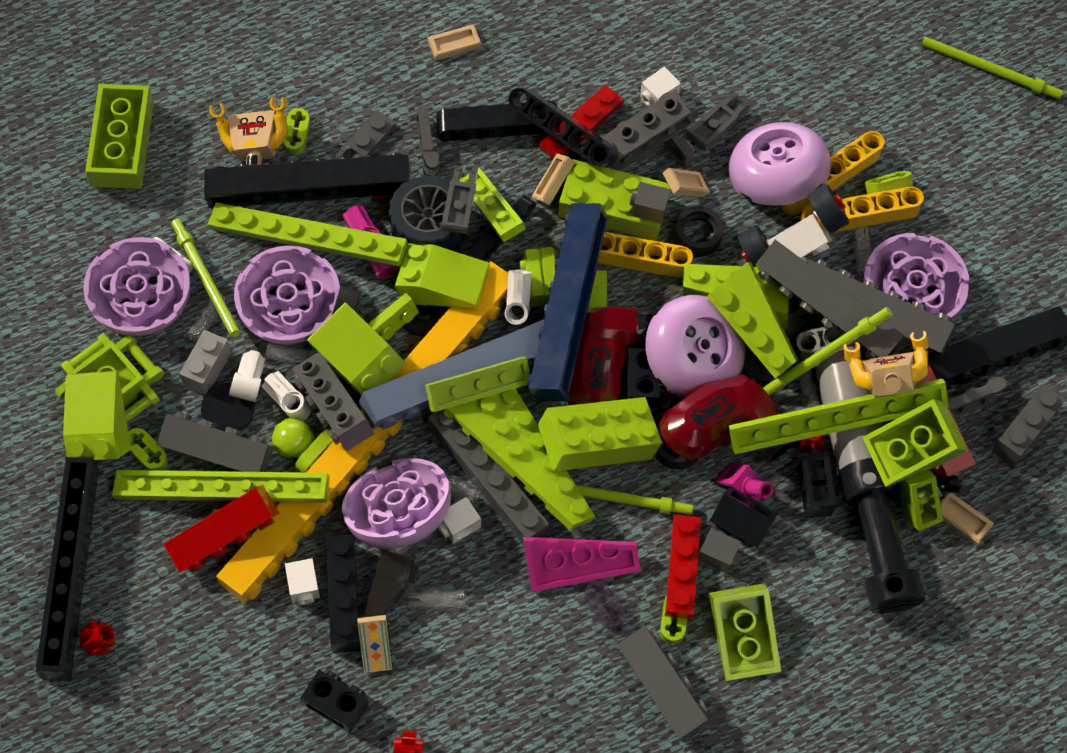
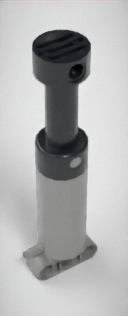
(863, 484)

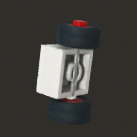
(805, 236)

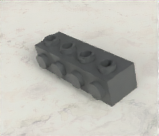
(648, 129)
(333, 402)
(213, 444)
(664, 684)

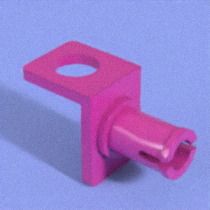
(745, 481)

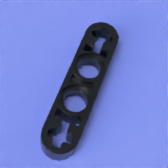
(490, 240)

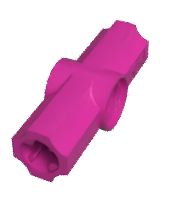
(358, 219)

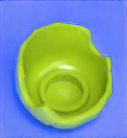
(292, 437)

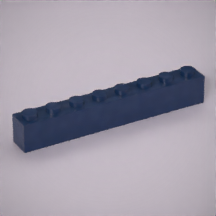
(568, 302)

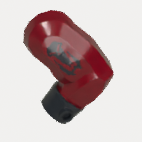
(602, 352)
(704, 417)

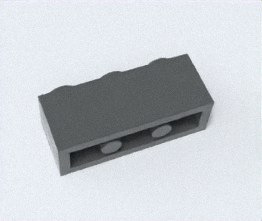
(1028, 425)

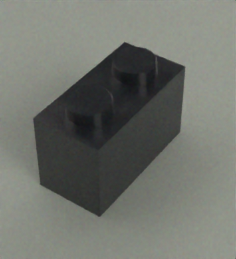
(743, 517)

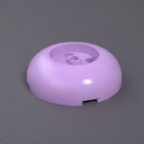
(779, 163)
(137, 261)
(932, 264)
(283, 269)
(670, 347)
(397, 503)

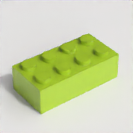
(119, 136)
(613, 190)
(599, 434)

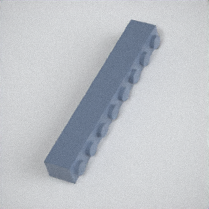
(408, 395)

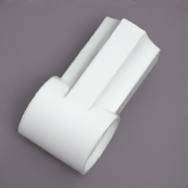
(518, 294)
(247, 379)
(286, 396)

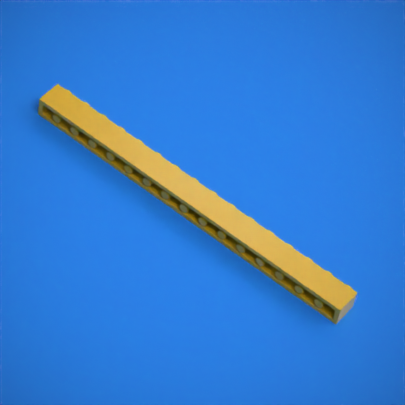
(267, 548)

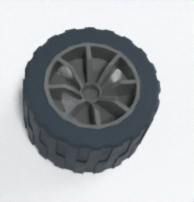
(419, 210)

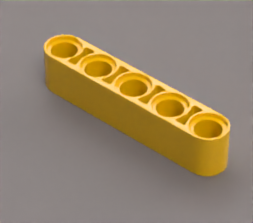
(844, 168)
(873, 209)
(642, 251)

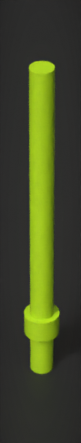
(1037, 86)
(187, 242)
(865, 326)
(664, 505)

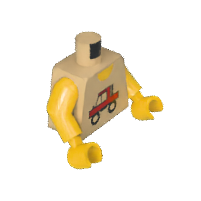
(253, 134)
(890, 373)

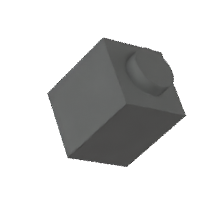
(650, 202)
(720, 551)

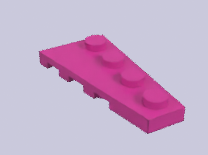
(574, 561)

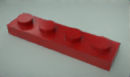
(590, 114)
(683, 567)

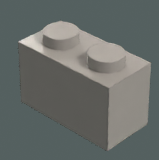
(205, 362)

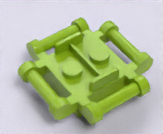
(106, 357)

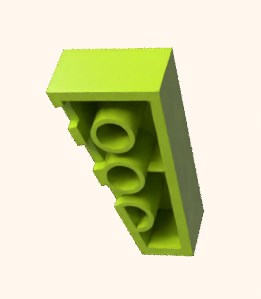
(705, 278)
(751, 315)

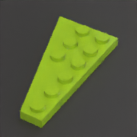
(516, 444)

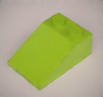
(441, 277)
(356, 350)
(95, 416)
(915, 442)
(745, 631)

